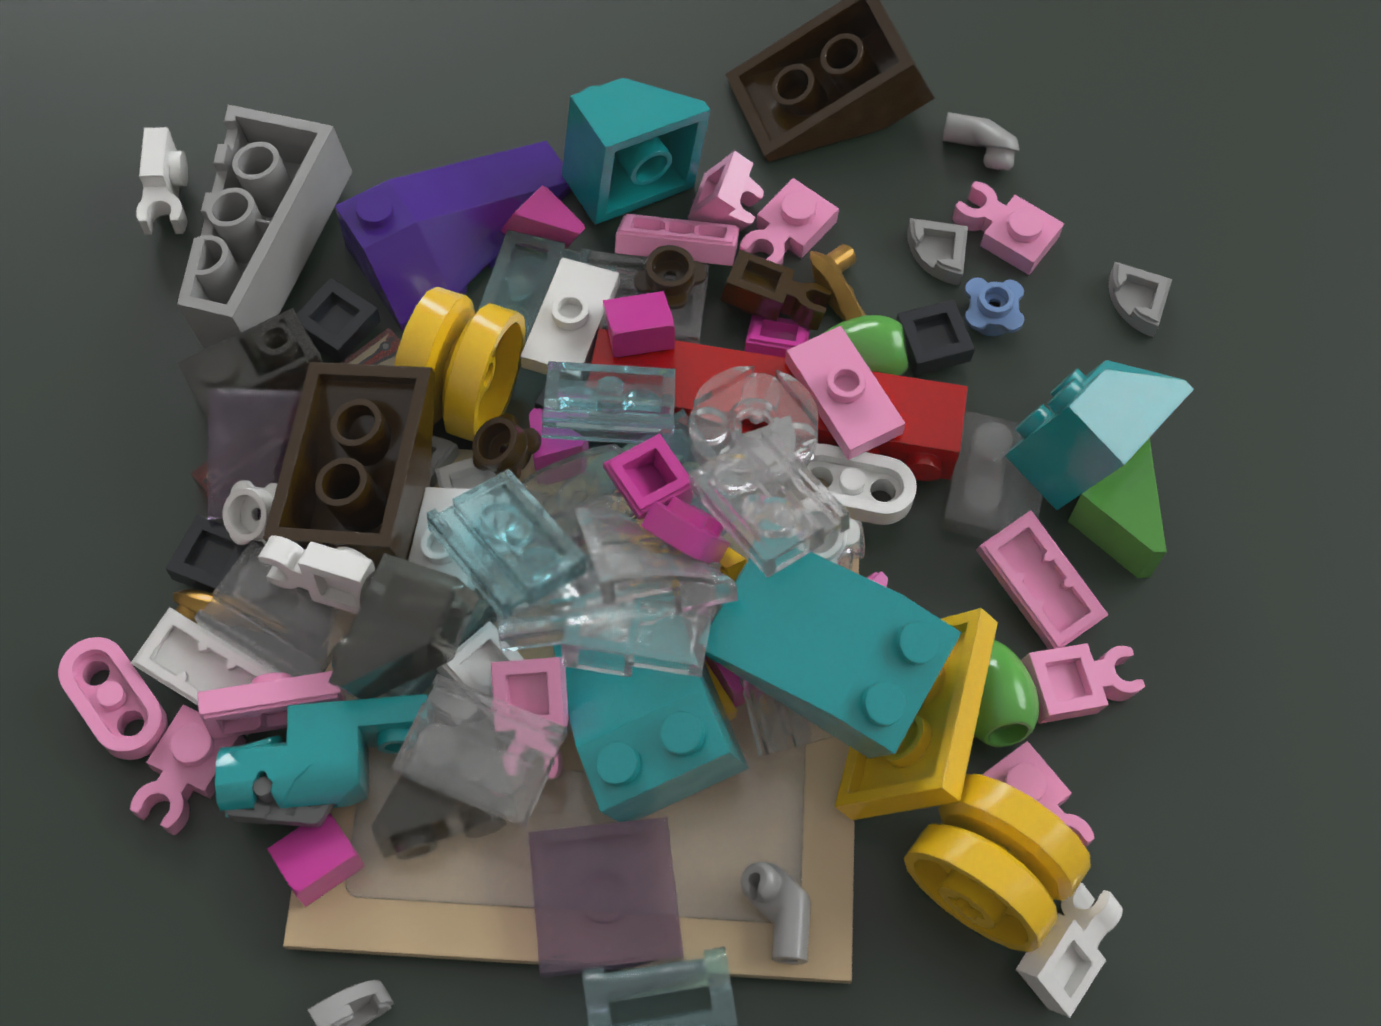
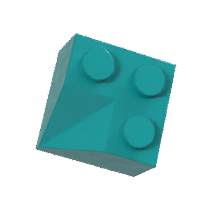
(631, 146)
(1092, 427)

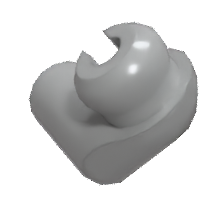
(983, 133)
(784, 905)

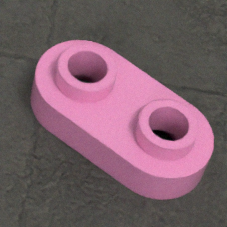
(116, 701)

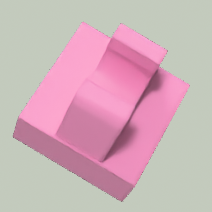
(723, 190)

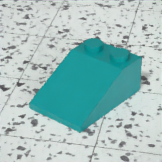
(833, 649)
(649, 737)

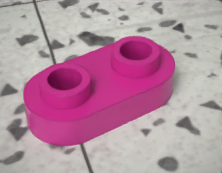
(687, 530)

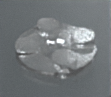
(760, 397)

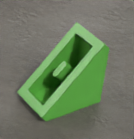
(1125, 515)

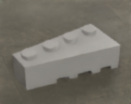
(260, 221)

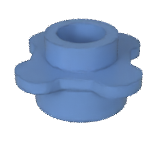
(990, 319)

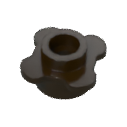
(670, 261)
(504, 445)

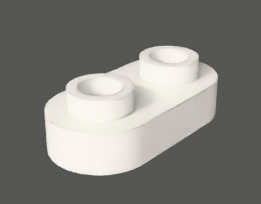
(857, 478)

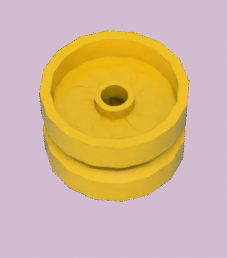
(471, 356)
(999, 863)

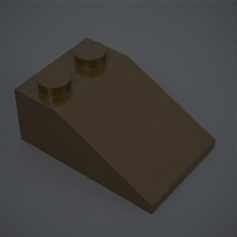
(829, 81)
(357, 459)

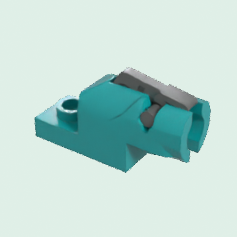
(317, 767)

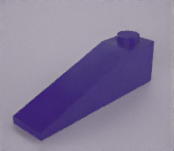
(442, 222)

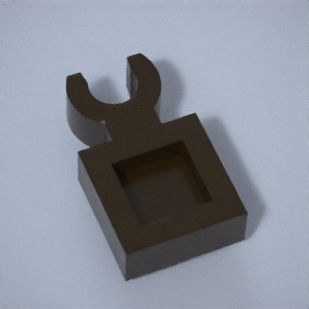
(768, 289)

